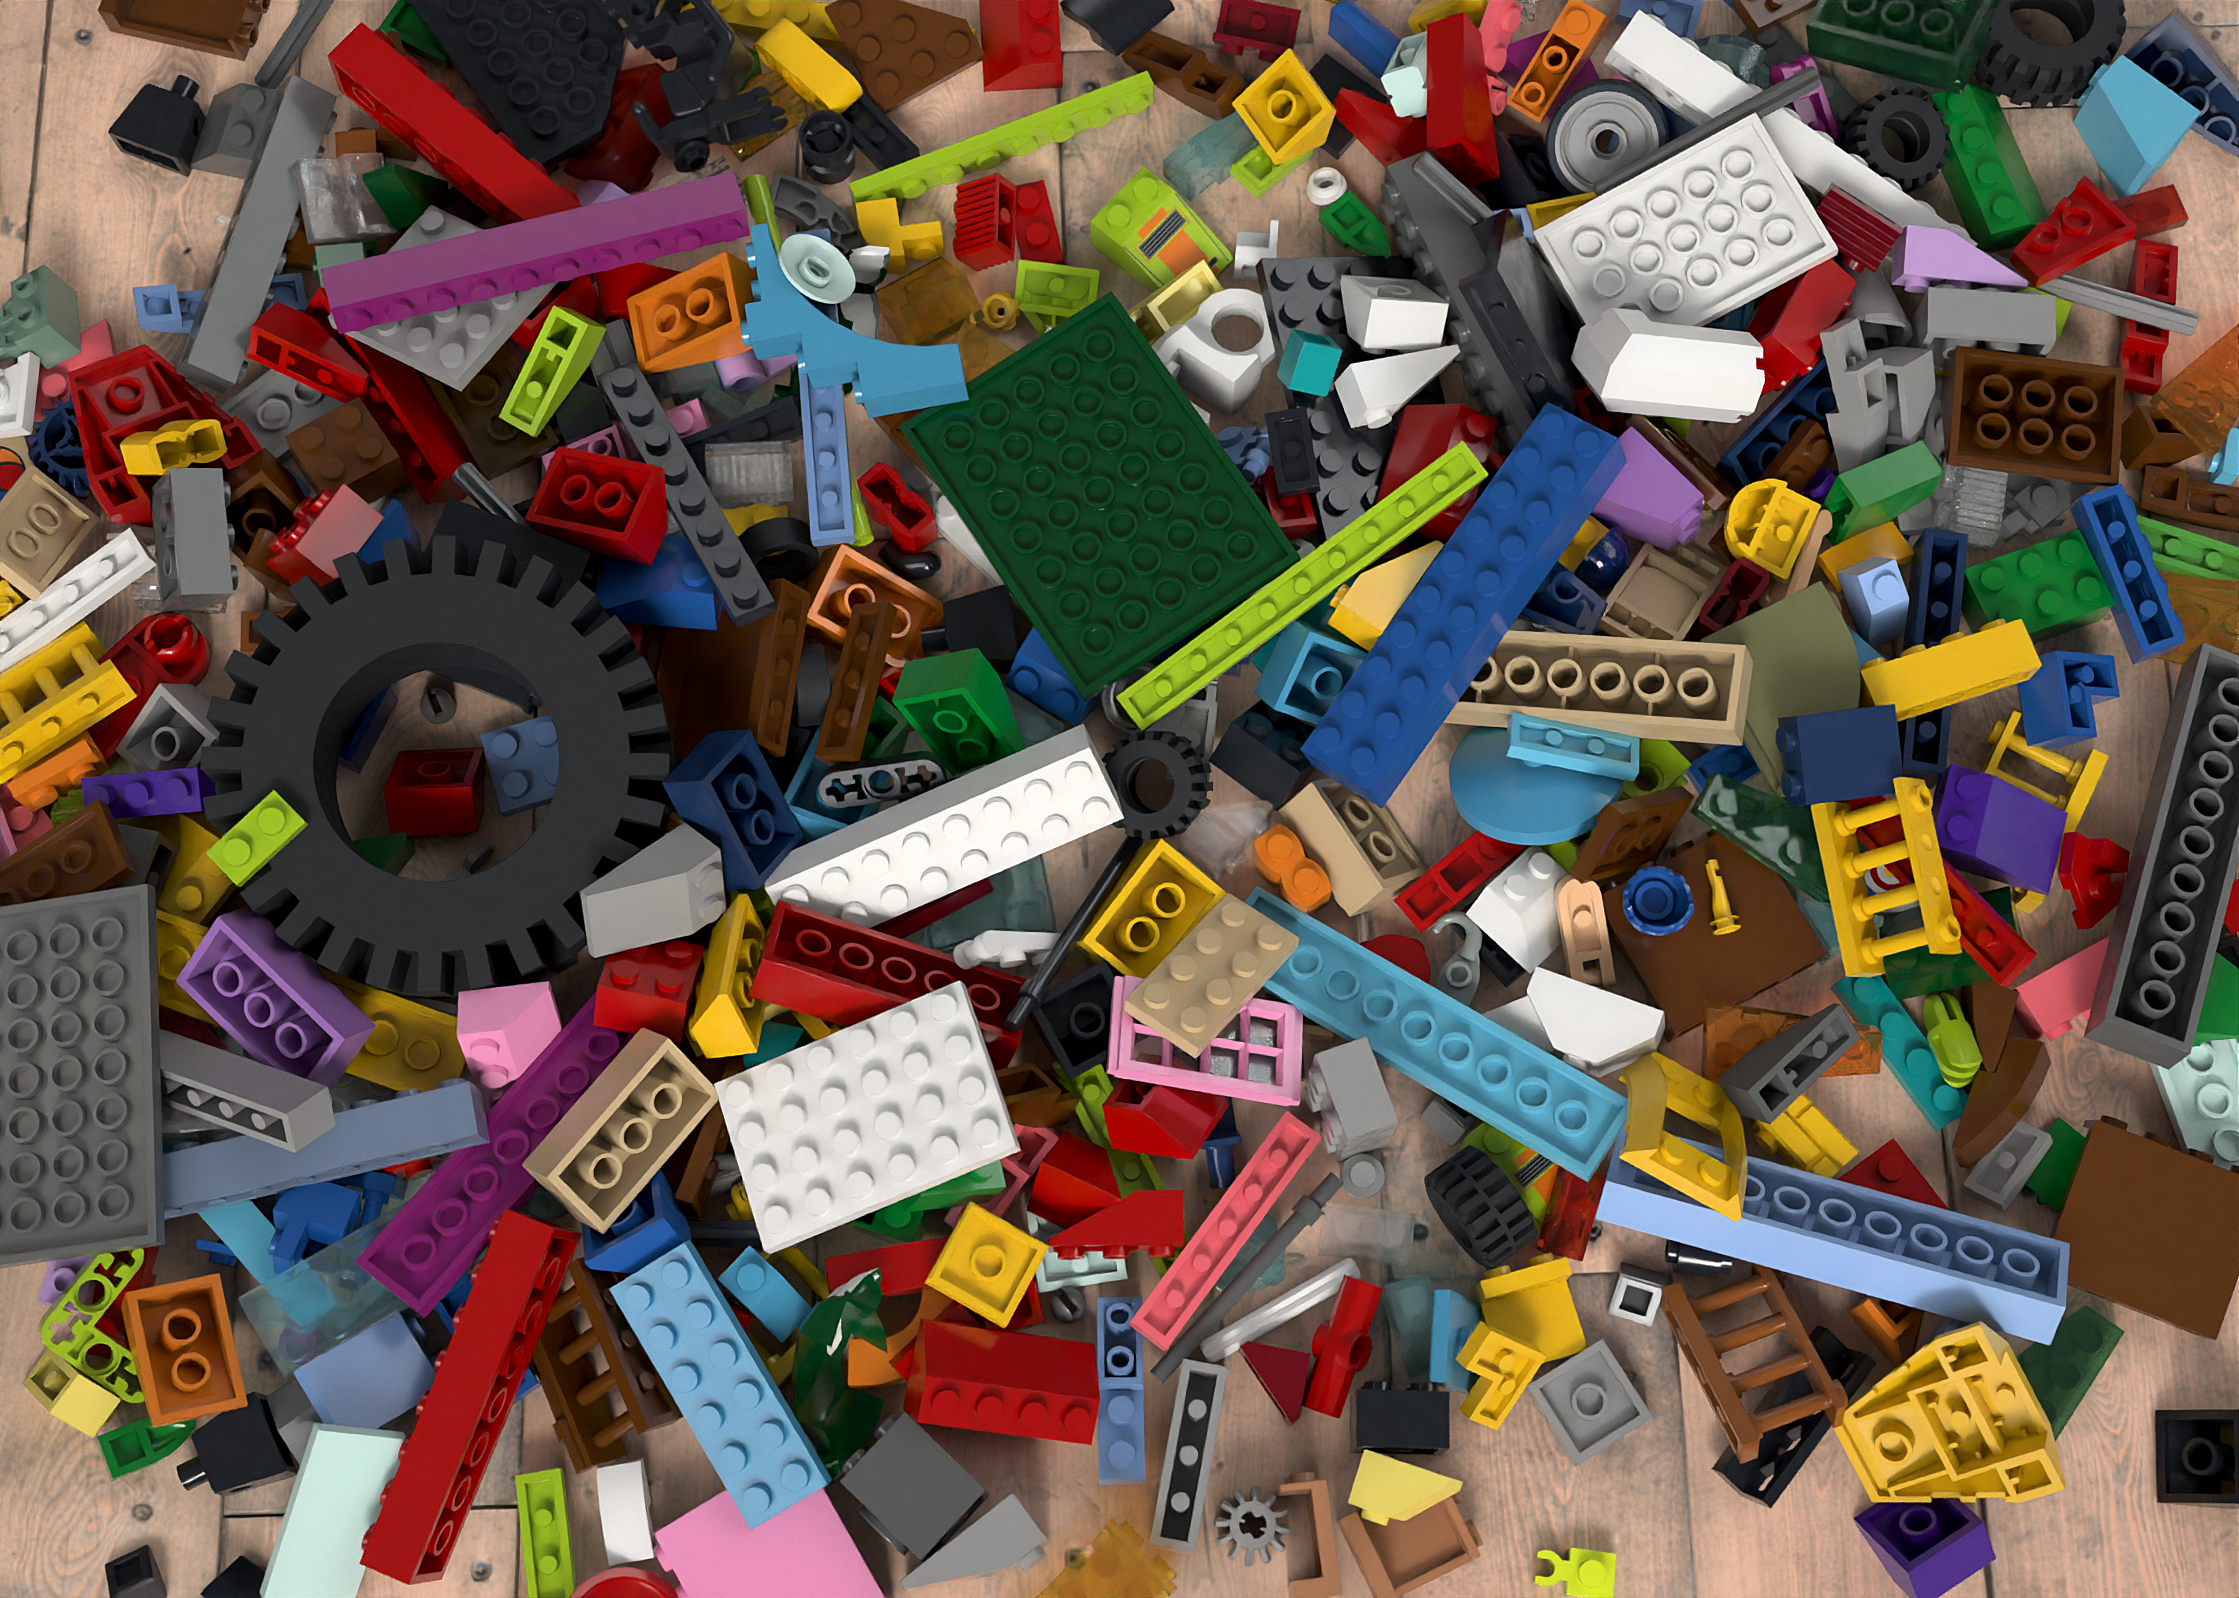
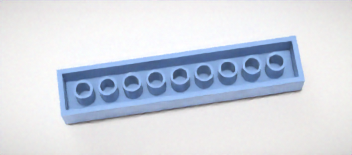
(1858, 1242)

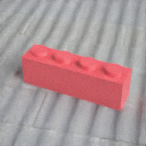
(2060, 993)

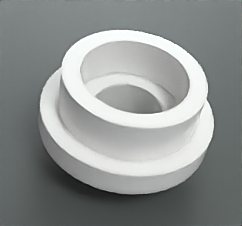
(1326, 186)

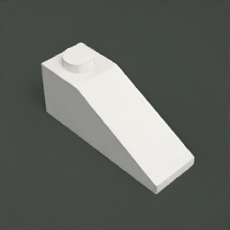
(1382, 386)

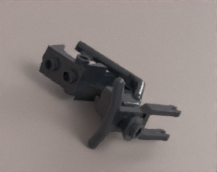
(703, 84)

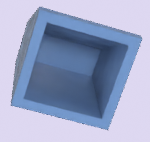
(372, 1377)

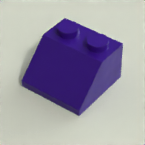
(1926, 1543)

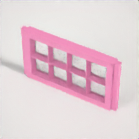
(1249, 1059)

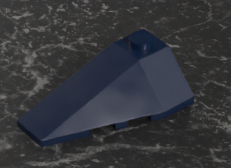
(2192, 69)

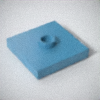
(1452, 1324)

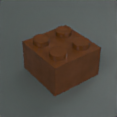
(348, 450)

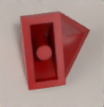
(1073, 1182)

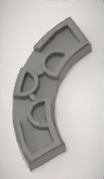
(812, 210)

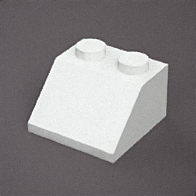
(1392, 314)
(1521, 908)

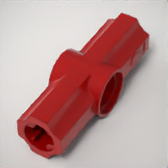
(1341, 1346)

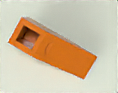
(1559, 59)

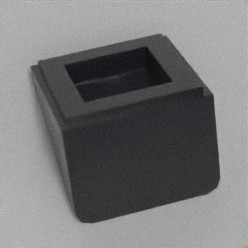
(135, 1575)

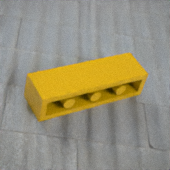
(1950, 671)

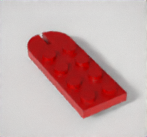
(151, 653)

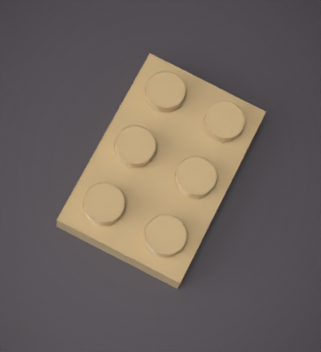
(39, 531)

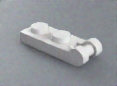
(1006, 947)

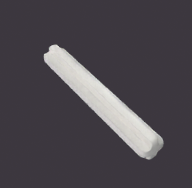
(1278, 1311)

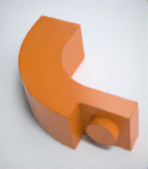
(869, 1365)

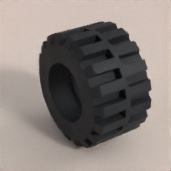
(1913, 122)
(1188, 776)
(1480, 1207)

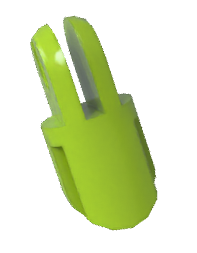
(1951, 1039)

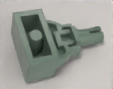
(40, 319)

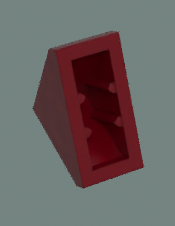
(1280, 1374)

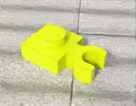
(1585, 1572)

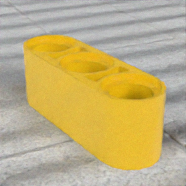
(807, 68)

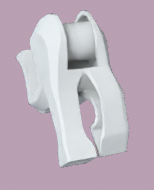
(1203, 365)

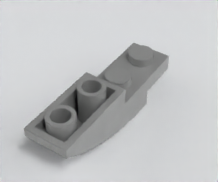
(1861, 395)

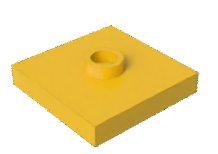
(987, 1264)

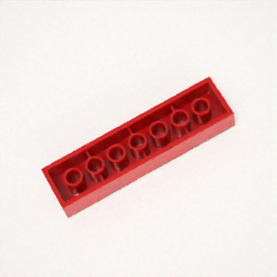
(443, 131)
(469, 1398)

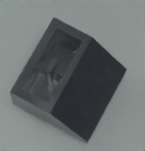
(1265, 753)

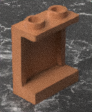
(1411, 1551)

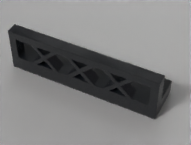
(1773, 1447)

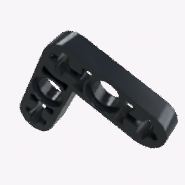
(849, 771)

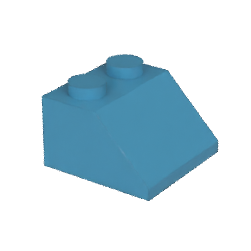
(1308, 670)

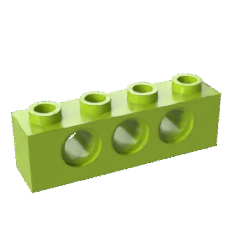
(1659, 764)

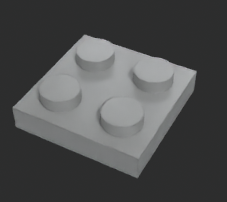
(1588, 1402)

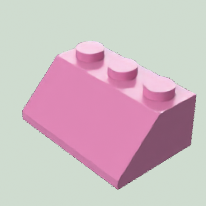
(505, 1033)

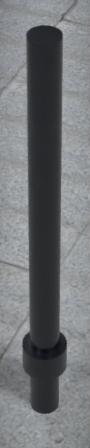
(1035, 989)

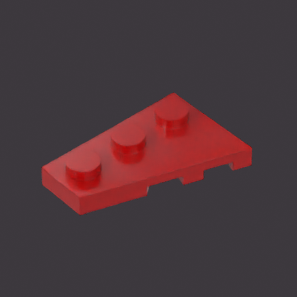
(2075, 233)

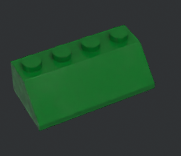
(1987, 171)

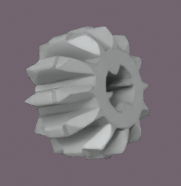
(1247, 1541)

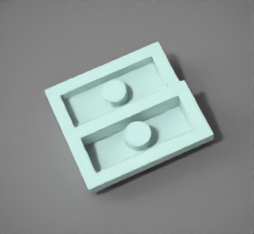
(1058, 1273)

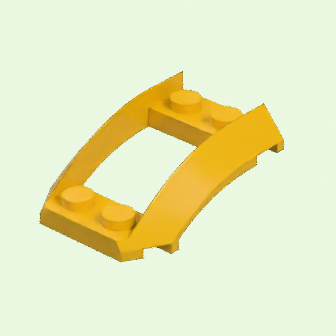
(1662, 1083)

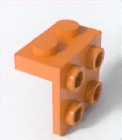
(58, 772)

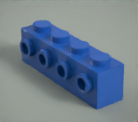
(2126, 564)

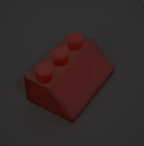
(625, 152)

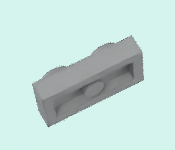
(2008, 1166)

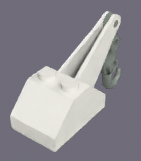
(1559, 1015)

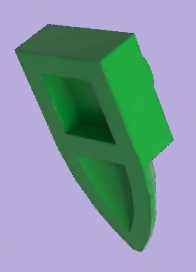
(1355, 226)
(140, 1445)

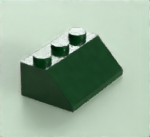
(1921, 972)

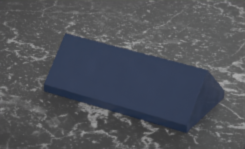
(1759, 444)

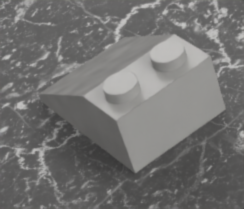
(655, 894)

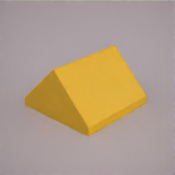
(1286, 109)

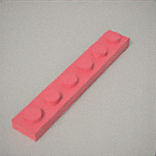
(1225, 1231)

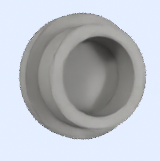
(1362, 1176)

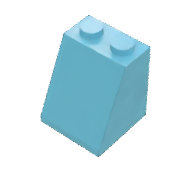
(2131, 124)

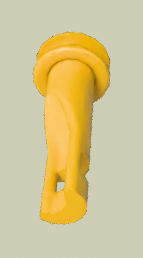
(1720, 904)

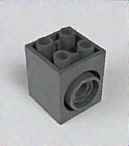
(911, 1488)

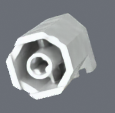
(1669, 367)

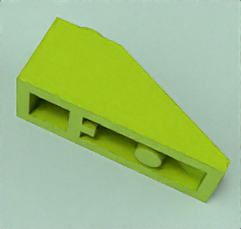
(552, 368)

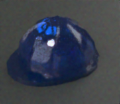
(1605, 561)

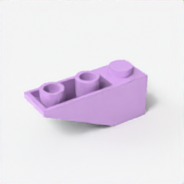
(1938, 257)

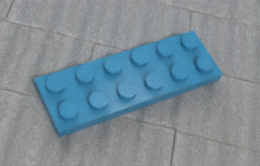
(720, 1384)

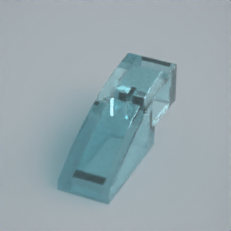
(1209, 156)

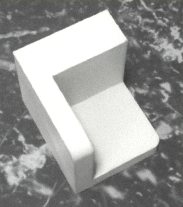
(1253, 247)

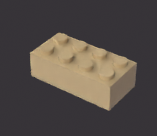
(622, 1130)

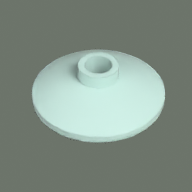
(817, 268)

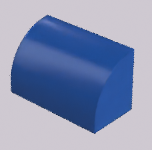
(1362, 36)

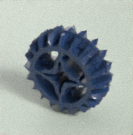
(59, 449)

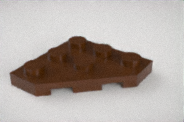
(903, 47)

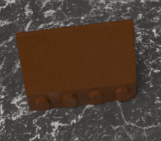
(2032, 416)

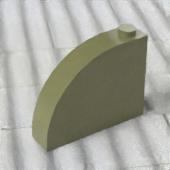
(1799, 668)

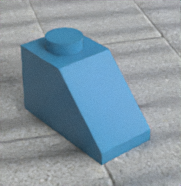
(764, 1294)

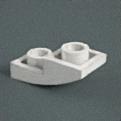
(625, 1511)

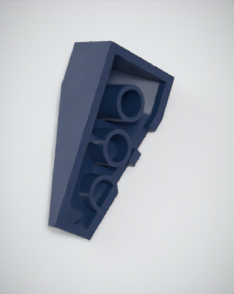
(1565, 604)

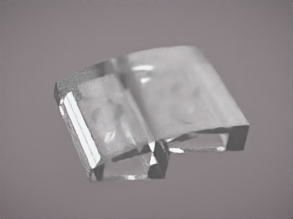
(337, 201)

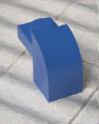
(312, 1212)

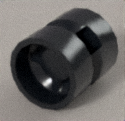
(827, 147)

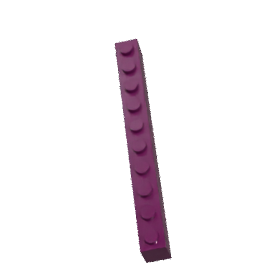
(535, 252)

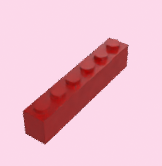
(404, 414)

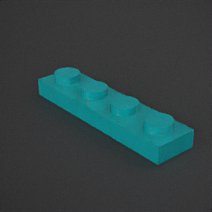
(1903, 1048)

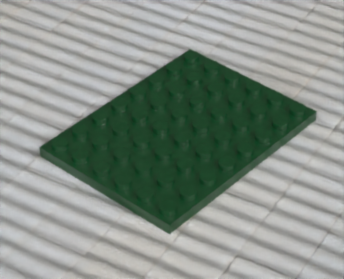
(1100, 496)

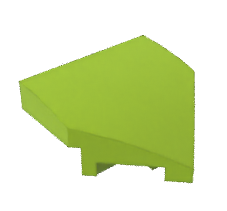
(1053, 291)

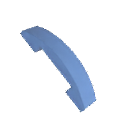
(171, 311)

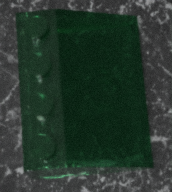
(1904, 39)

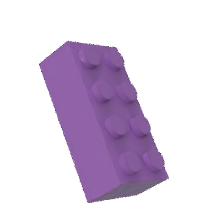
(274, 999)

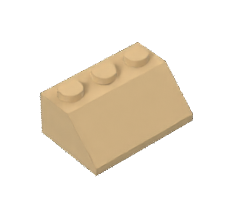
(1353, 845)

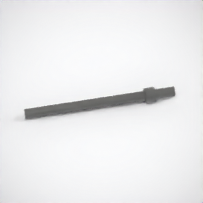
(1305, 1213)

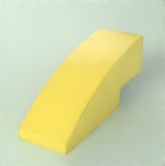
(1174, 301)

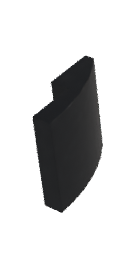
(1117, 23)

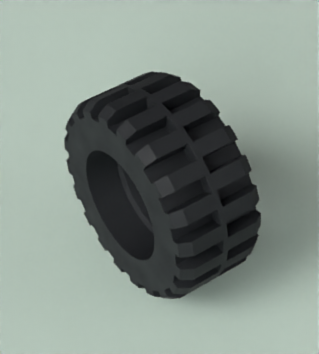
(2047, 73)

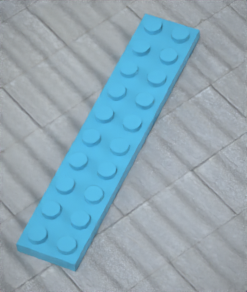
(1444, 1043)

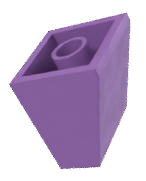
(1650, 498)

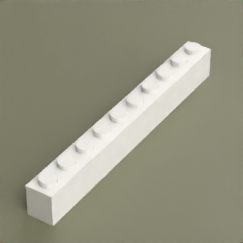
(1703, 88)

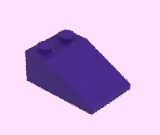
(1996, 829)

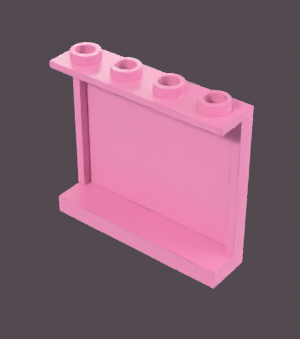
(791, 1555)

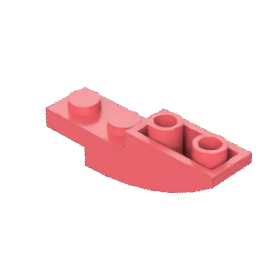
(1496, 29)

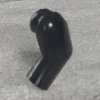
(910, 566)

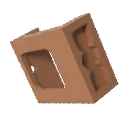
(1328, 1580)

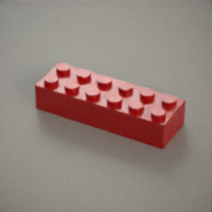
(858, 973)

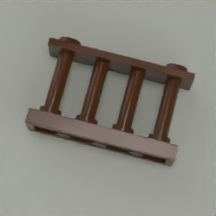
(631, 1369)

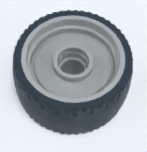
(1599, 107)

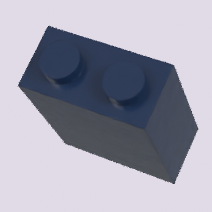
(1839, 754)

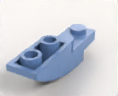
(1120, 1393)

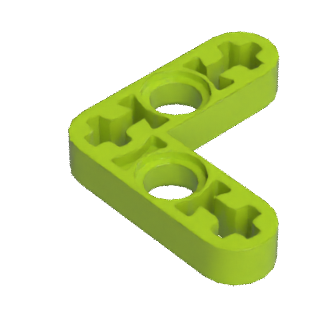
(85, 1333)

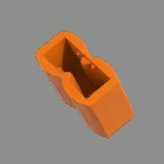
(1283, 864)

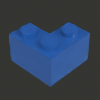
(2062, 696)

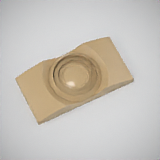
(1661, 593)

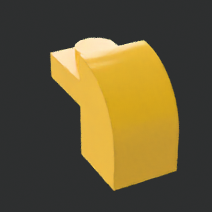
(881, 227)

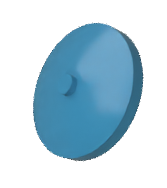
(1523, 798)

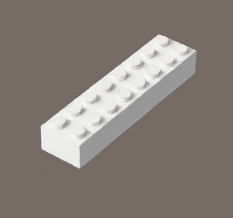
(953, 834)

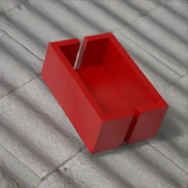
(1791, 321)

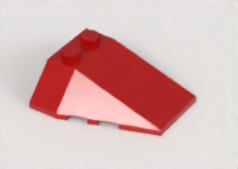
(136, 395)

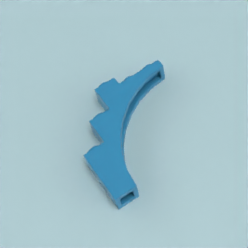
(882, 374)

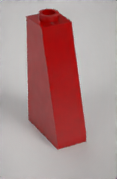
(1459, 101)

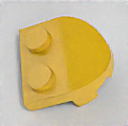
(1769, 525)

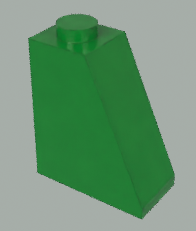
(1881, 490)

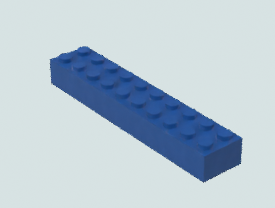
(1464, 604)

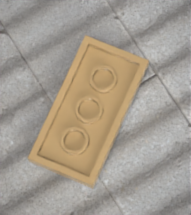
(1211, 975)

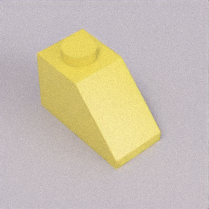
(71, 1394)
(1397, 1488)

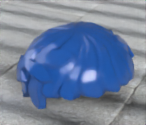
(1657, 901)

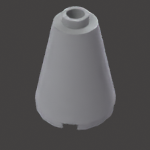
(1878, 311)

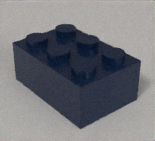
(736, 805)

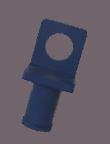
(1219, 1149)

